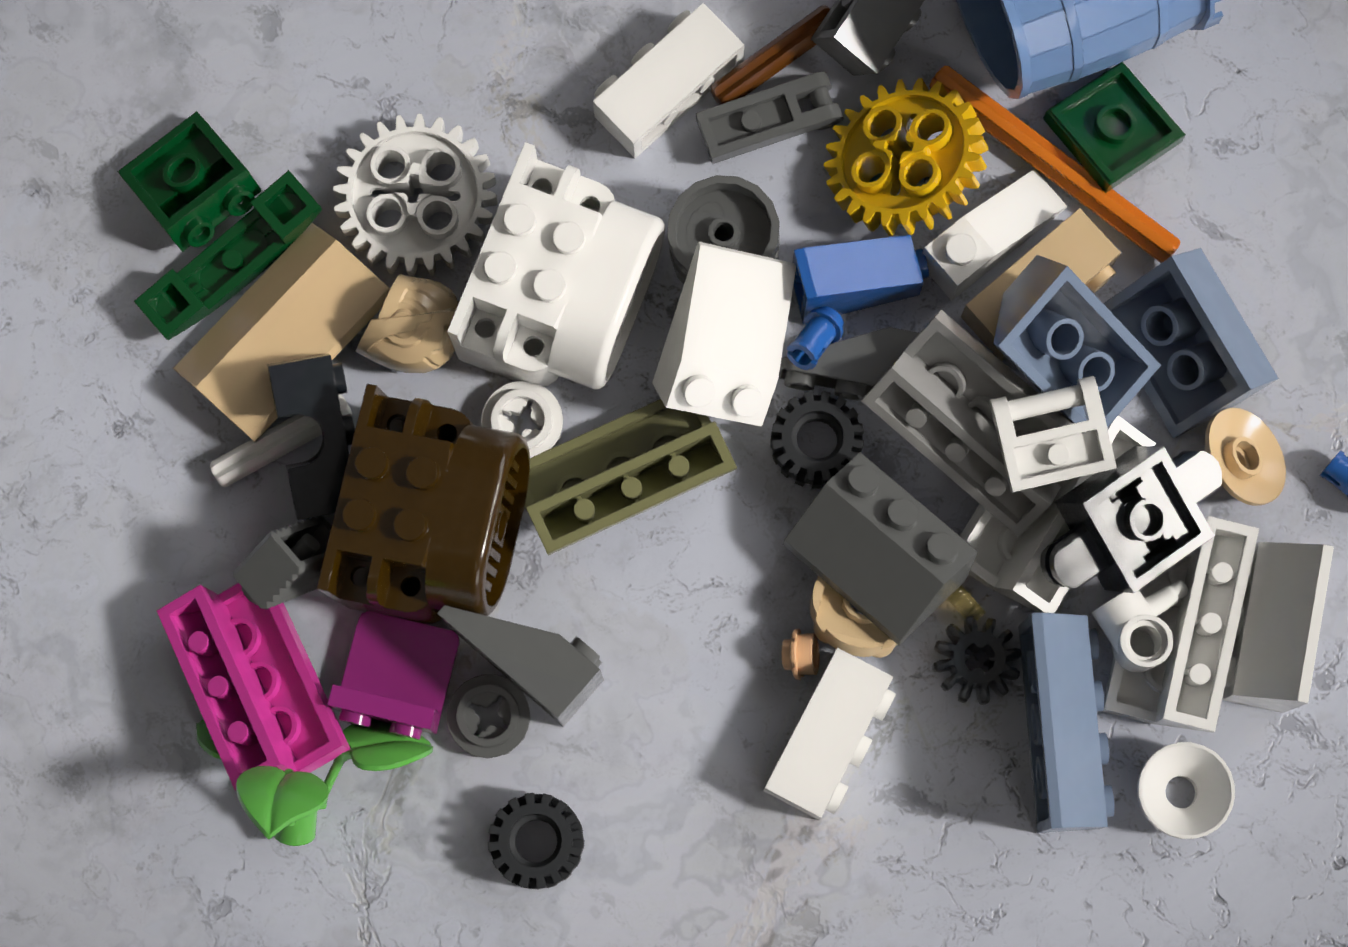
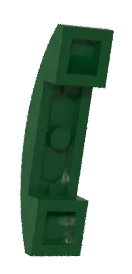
(232, 260)

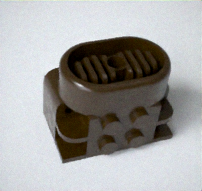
(425, 512)

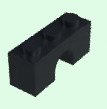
(312, 389)

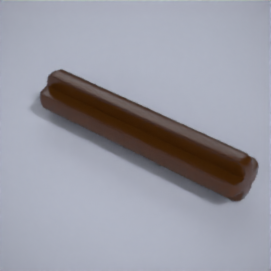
(769, 59)

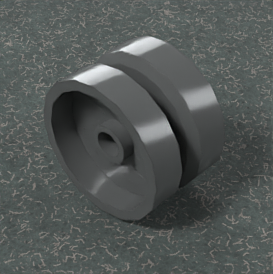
(722, 210)

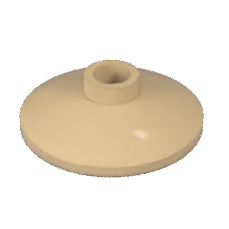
(1247, 455)

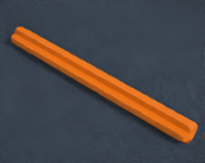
(1061, 169)

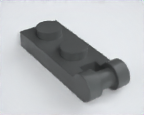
(767, 117)

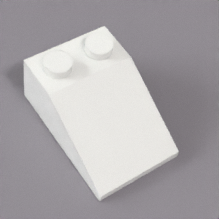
(727, 335)

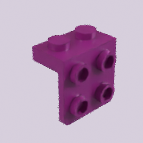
(396, 675)

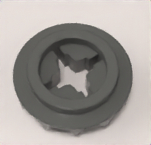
(483, 692)

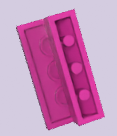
(252, 682)

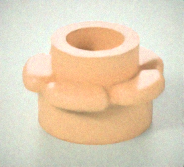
(801, 654)

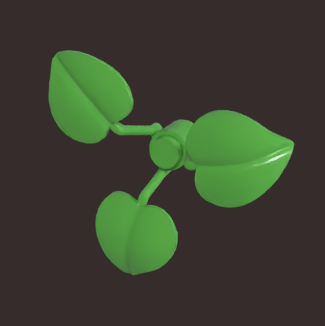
(288, 801)

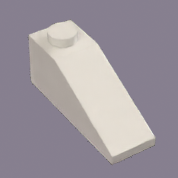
(991, 233)

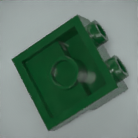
(191, 182)

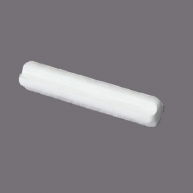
(268, 447)

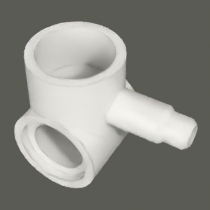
(1135, 613)

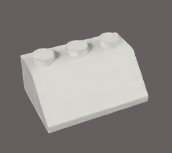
(1279, 626)

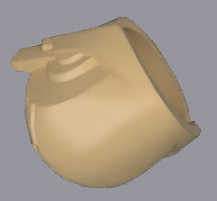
(412, 327)

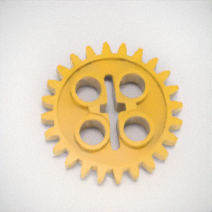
(946, 158)

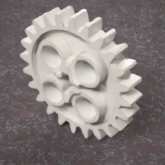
(420, 152)

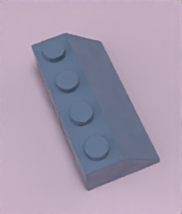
(1064, 723)

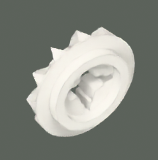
(514, 399)

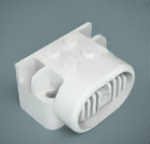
(556, 279)

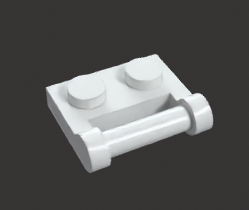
(1059, 451)

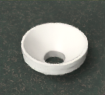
(1212, 787)

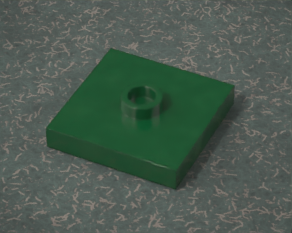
(1113, 126)

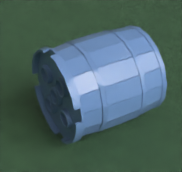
(1060, 41)

